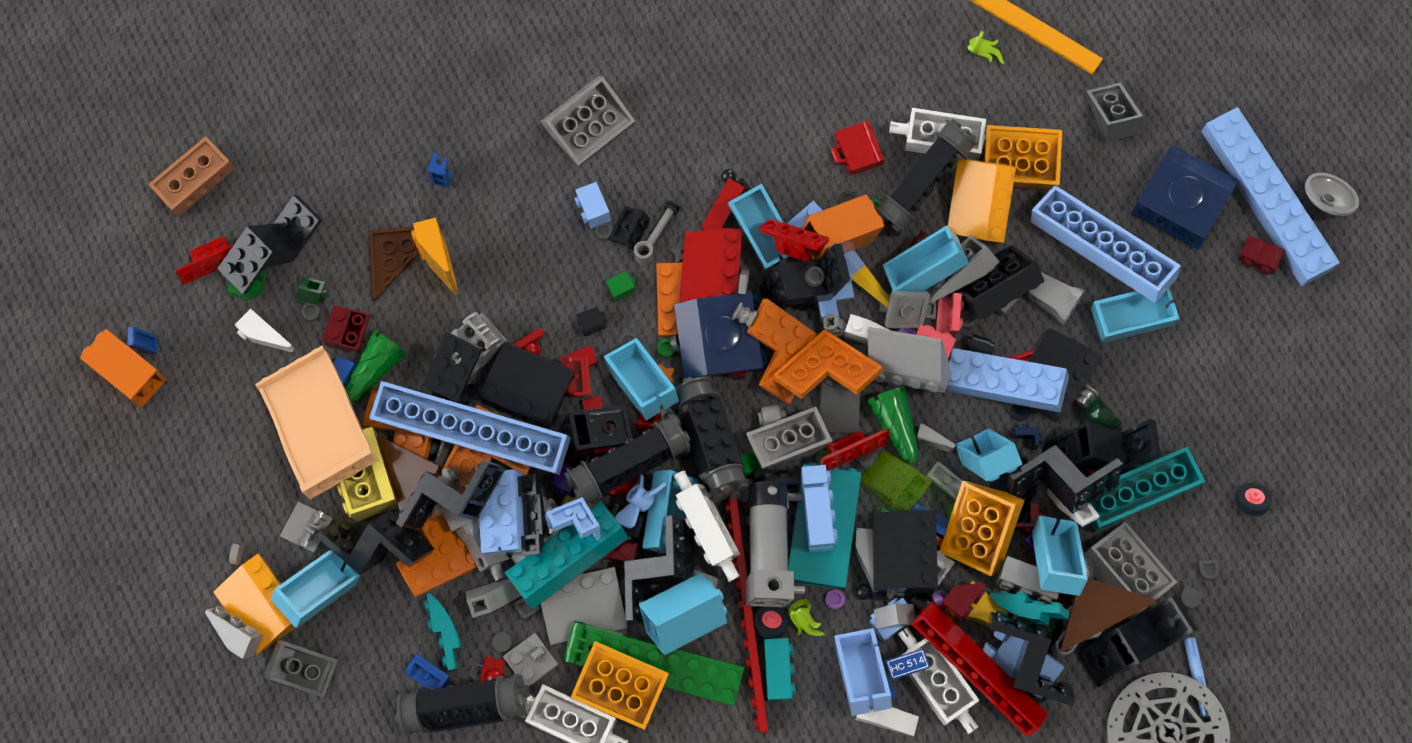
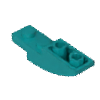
(1028, 609)
(442, 624)

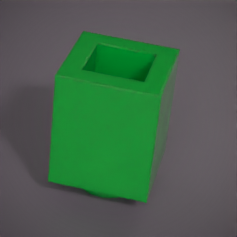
(621, 286)

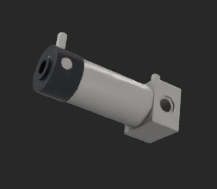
(770, 580)

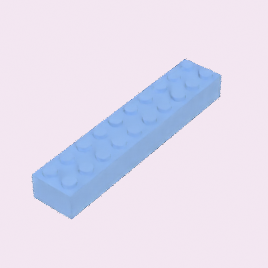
(1270, 196)
(470, 428)

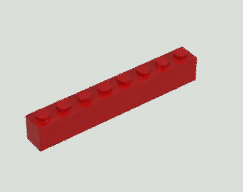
(979, 669)

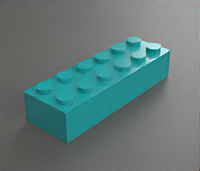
(1148, 487)
(565, 558)

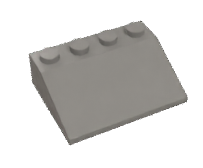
(588, 120)
(909, 359)
(1128, 564)
(588, 599)

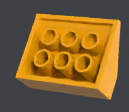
(1032, 152)
(981, 199)
(434, 250)
(981, 527)
(248, 597)
(619, 685)

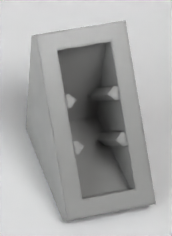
(894, 616)

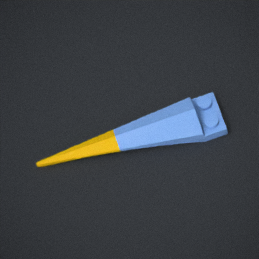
(856, 267)

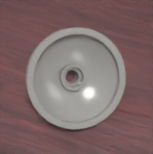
(1331, 194)

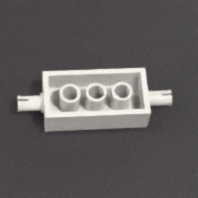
(925, 123)
(707, 524)
(942, 684)
(570, 718)

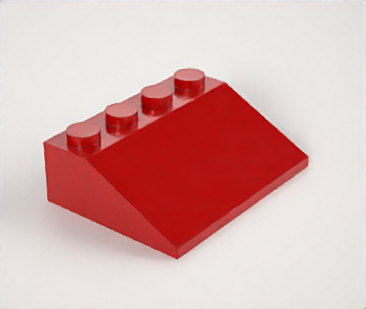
(710, 263)

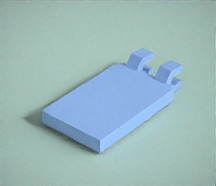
(1008, 654)

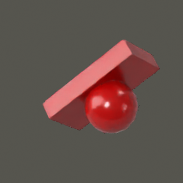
(529, 342)
(492, 669)

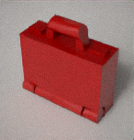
(858, 148)

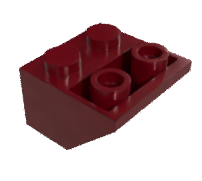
(345, 329)
(959, 600)

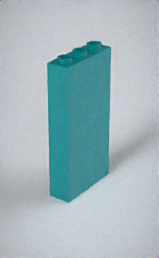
(827, 567)

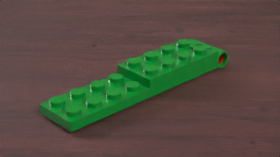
(687, 670)

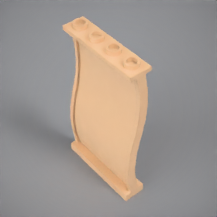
(316, 422)

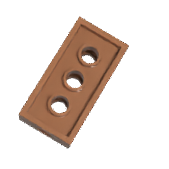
(180, 177)

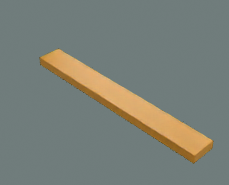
(1042, 33)

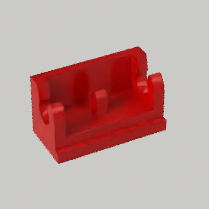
(581, 380)

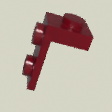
(1033, 514)

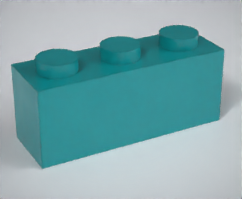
(779, 669)

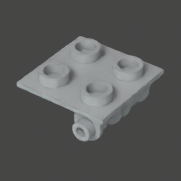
(305, 526)

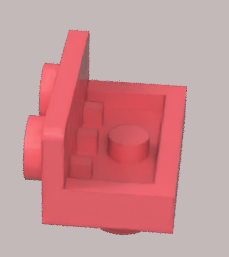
(948, 314)

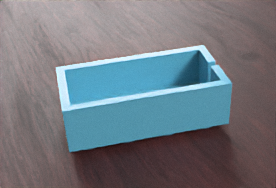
(751, 212)
(926, 262)
(1132, 315)
(641, 379)
(995, 457)
(663, 505)
(1059, 556)
(314, 588)

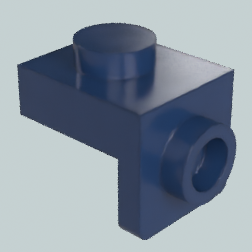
(1025, 432)

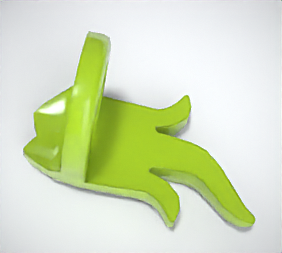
(984, 48)
(803, 619)

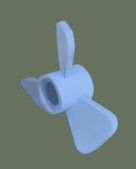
(639, 501)

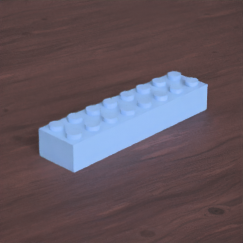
(1105, 244)

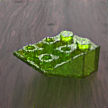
(896, 481)

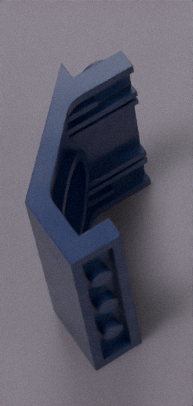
(1184, 196)
(713, 341)

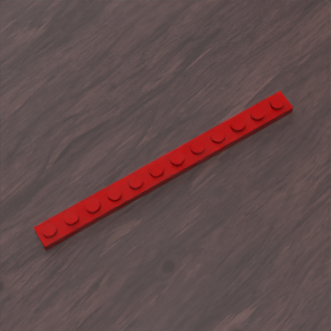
(747, 622)

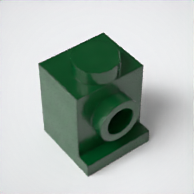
(311, 291)

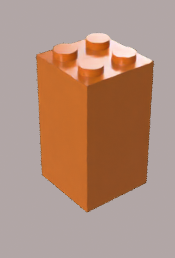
(849, 223)
(123, 368)

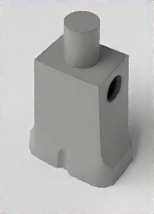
(1056, 298)
(471, 537)

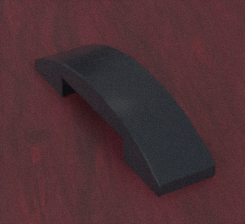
(533, 515)

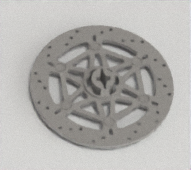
(1166, 681)

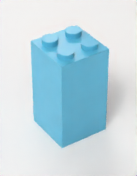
(683, 613)

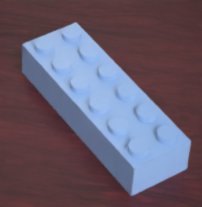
(1007, 380)

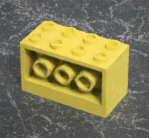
(372, 480)

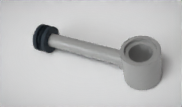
(671, 208)

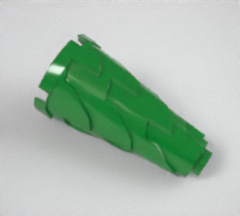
(375, 363)
(895, 416)

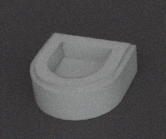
(236, 554)

